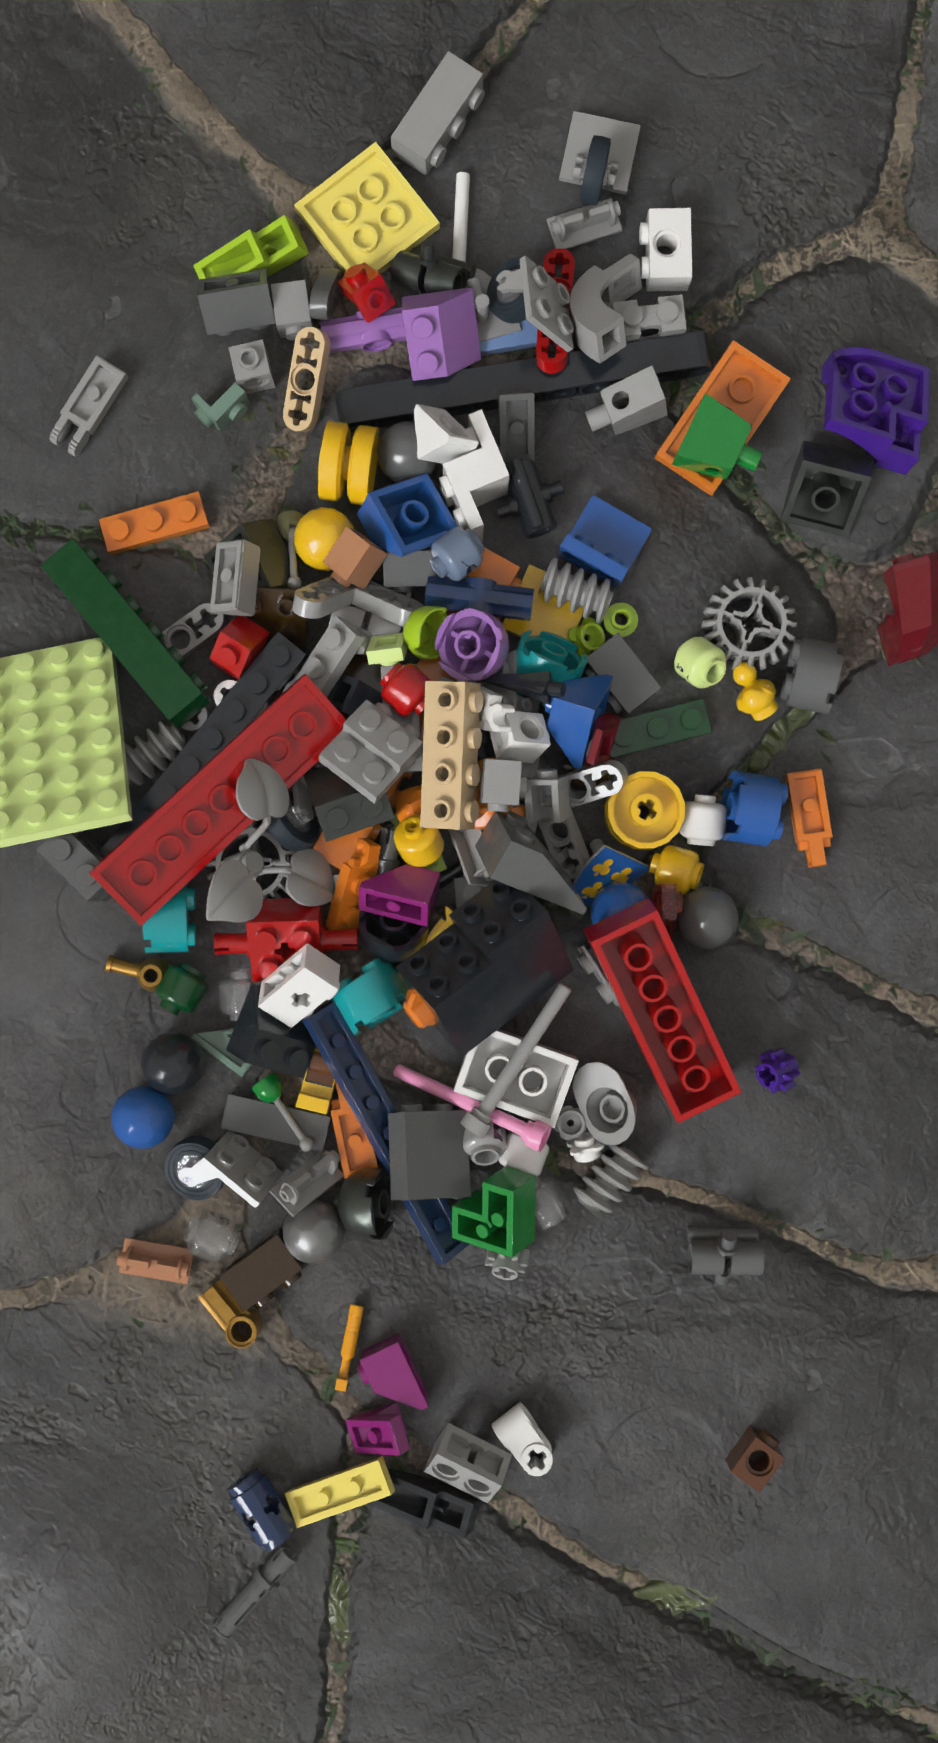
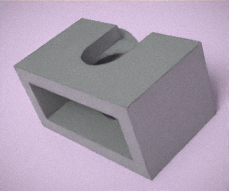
(665, 315)

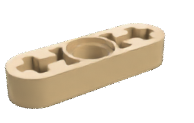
(320, 355)

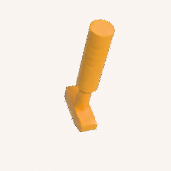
(349, 1345)

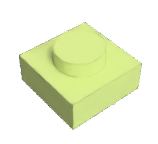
(386, 649)

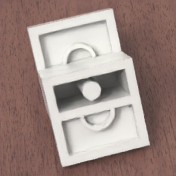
(474, 477)

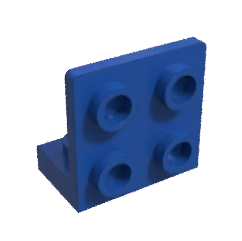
(604, 541)

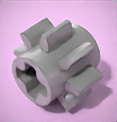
(507, 1267)

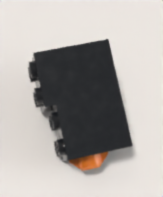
(484, 966)

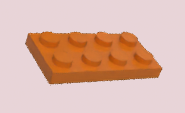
(742, 385)

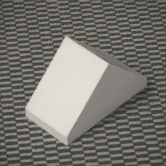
(440, 435)

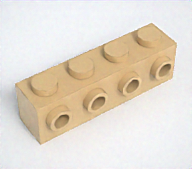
(451, 755)

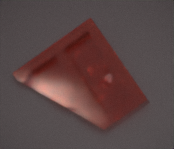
(668, 903)

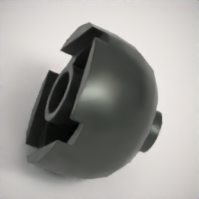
(366, 1204)

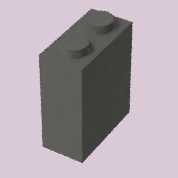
(73, 858)
(428, 1153)

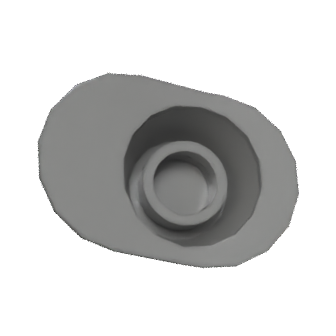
(605, 1103)

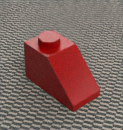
(238, 647)

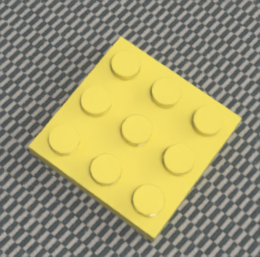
(367, 212)

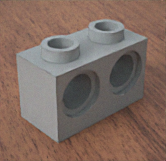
(468, 1463)

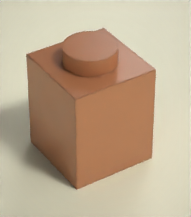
(354, 558)

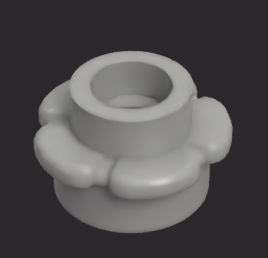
(569, 1132)

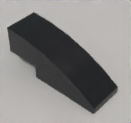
(430, 1503)

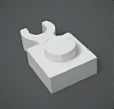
(493, 712)

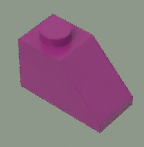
(401, 894)
(393, 1373)

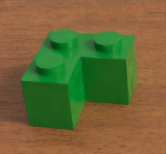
(500, 1214)

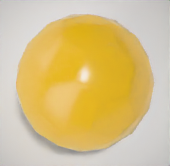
(317, 534)

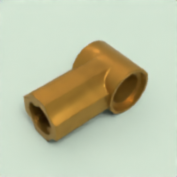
(228, 1312)

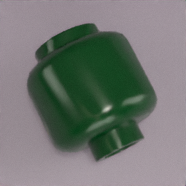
(181, 988)

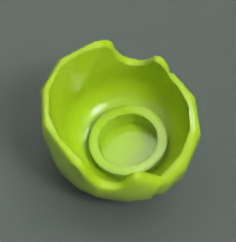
(422, 629)

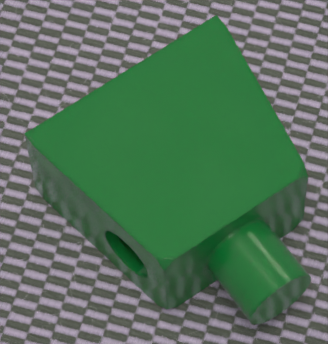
(716, 442)

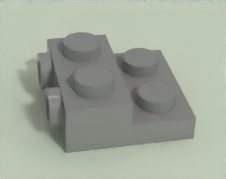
(372, 750)

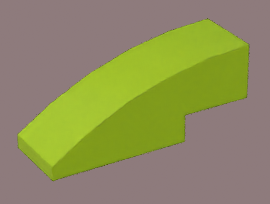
(269, 248)

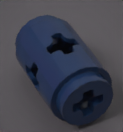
(272, 1519)

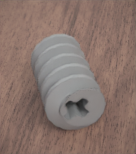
(576, 590)
(153, 752)
(609, 1180)

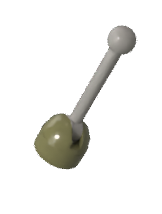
(286, 526)

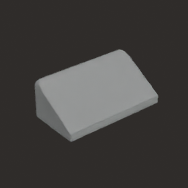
(235, 578)

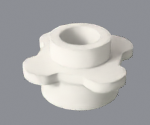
(585, 1148)

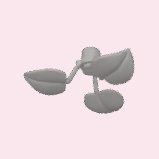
(232, 891)

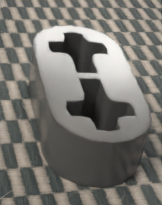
(325, 294)

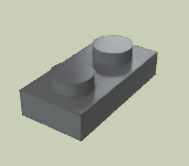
(516, 424)

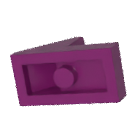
(379, 1431)

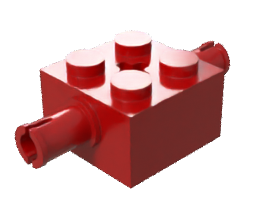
(280, 932)

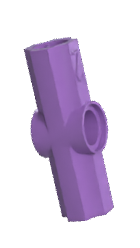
(356, 333)

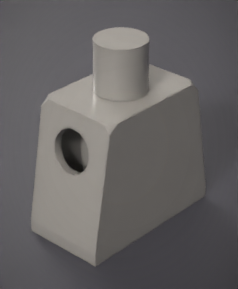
(641, 396)

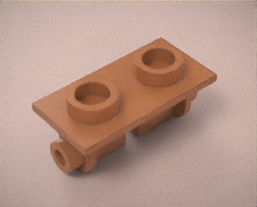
(155, 1260)

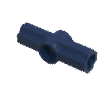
(480, 594)

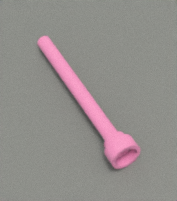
(533, 1133)

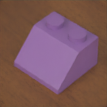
(440, 332)

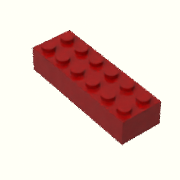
(662, 1010)

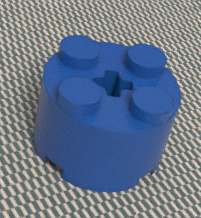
(754, 808)

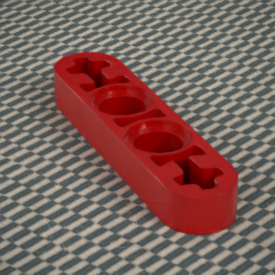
(551, 259)

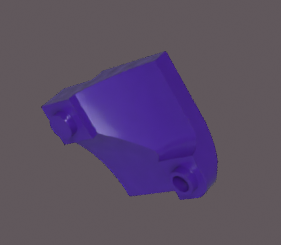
(877, 404)

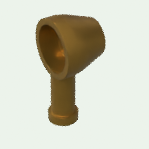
(138, 970)

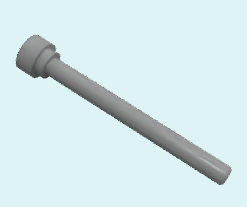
(478, 1119)

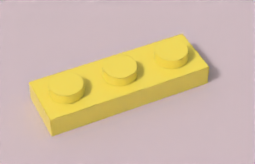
(340, 1492)

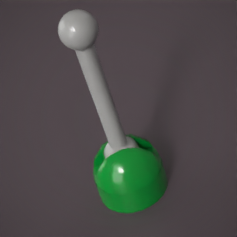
(270, 1091)

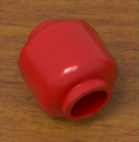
(405, 689)

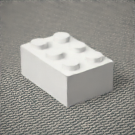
(537, 1088)

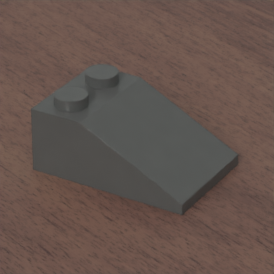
(521, 861)

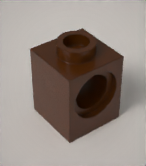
(759, 1472)

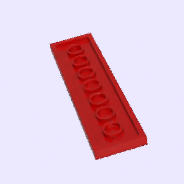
(204, 811)

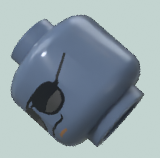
(457, 553)

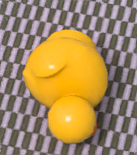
(757, 695)

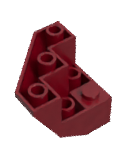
(914, 596)

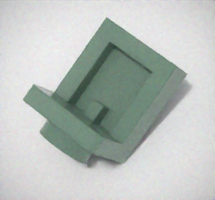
(227, 408)

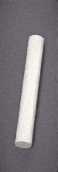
(461, 216)

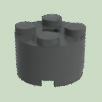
(814, 674)

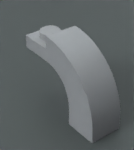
(597, 326)

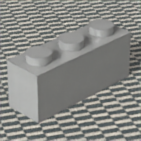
(438, 114)

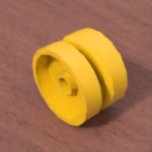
(347, 462)
(664, 806)

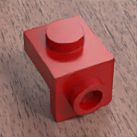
(367, 290)

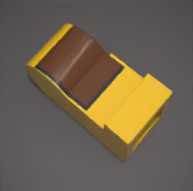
(317, 1086)

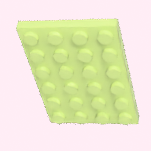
(61, 743)

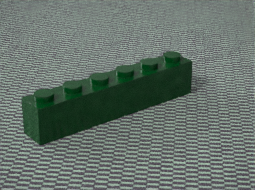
(126, 633)

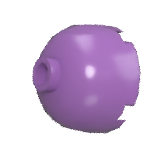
(472, 645)

